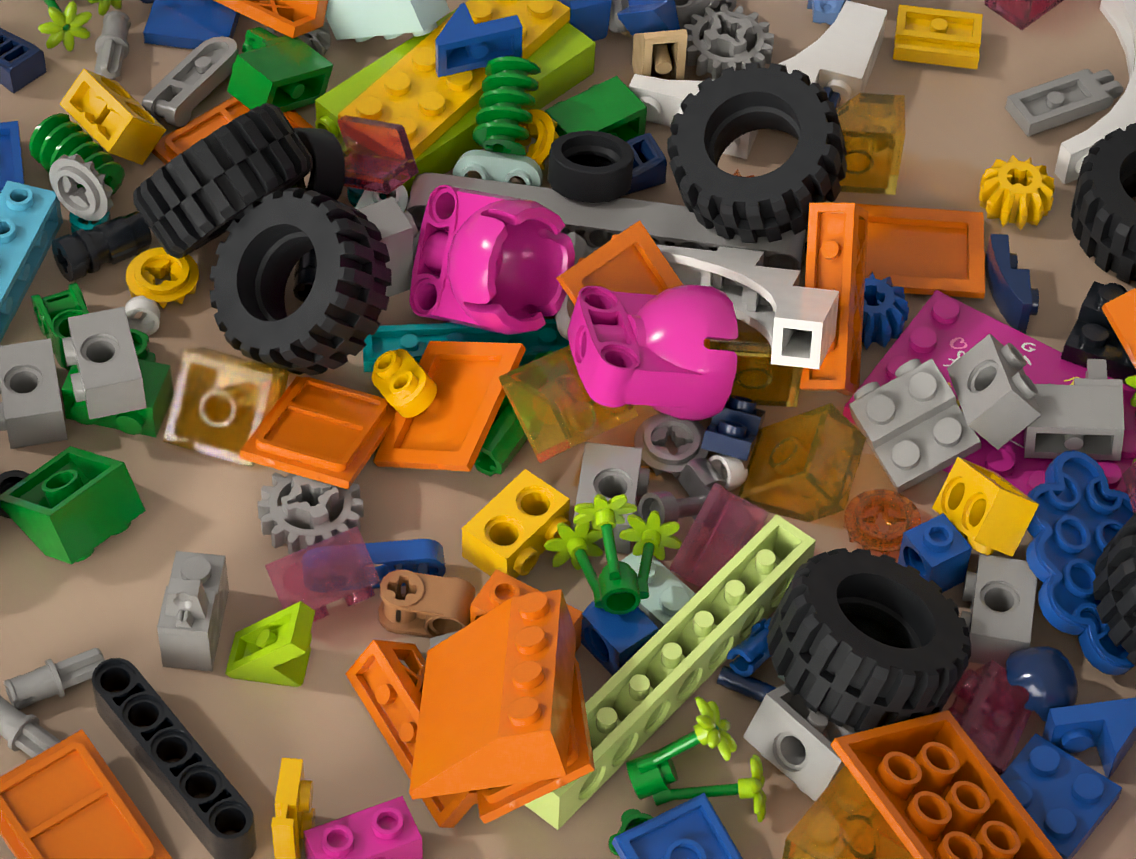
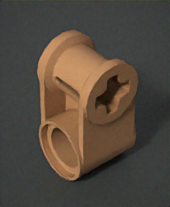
(430, 605)

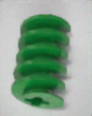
(503, 105)
(61, 136)

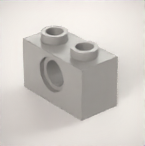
(106, 363)
(994, 390)
(30, 394)
(612, 472)
(1005, 587)
(797, 740)

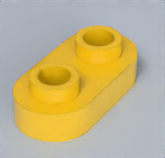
(403, 382)

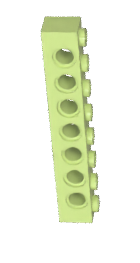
(681, 658)

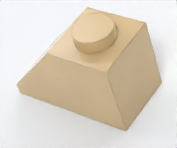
(660, 54)

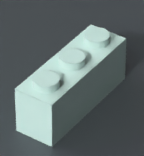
(384, 18)

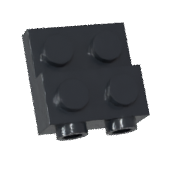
(1094, 336)

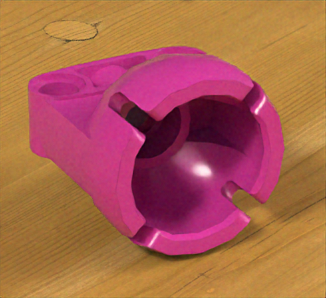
(489, 261)
(654, 349)

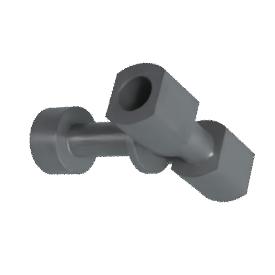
(696, 479)

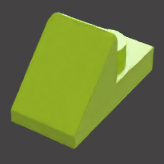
(274, 648)

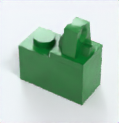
(278, 72)

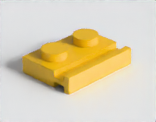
(937, 36)
(292, 810)

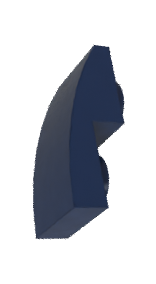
(1010, 285)
(734, 428)

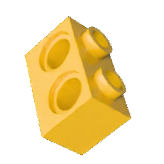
(112, 117)
(985, 508)
(511, 522)

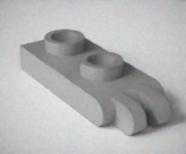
(1063, 100)

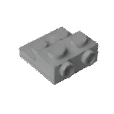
(913, 424)

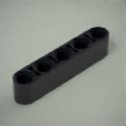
(176, 780)

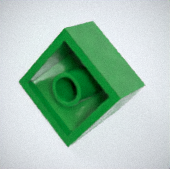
(73, 503)

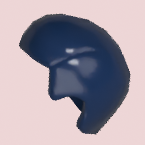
(1046, 677)

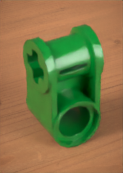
(53, 315)

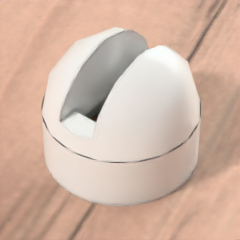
(150, 317)
(735, 472)

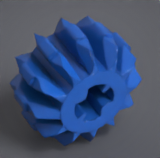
(883, 311)

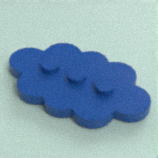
(1069, 533)

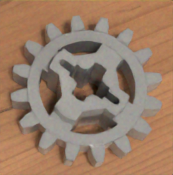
(726, 41)
(307, 511)

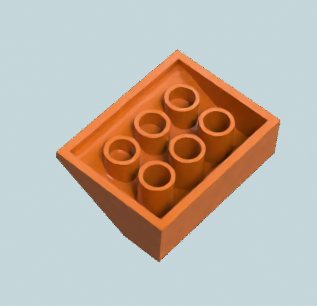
(497, 700)
(941, 792)

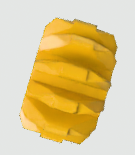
(1016, 192)

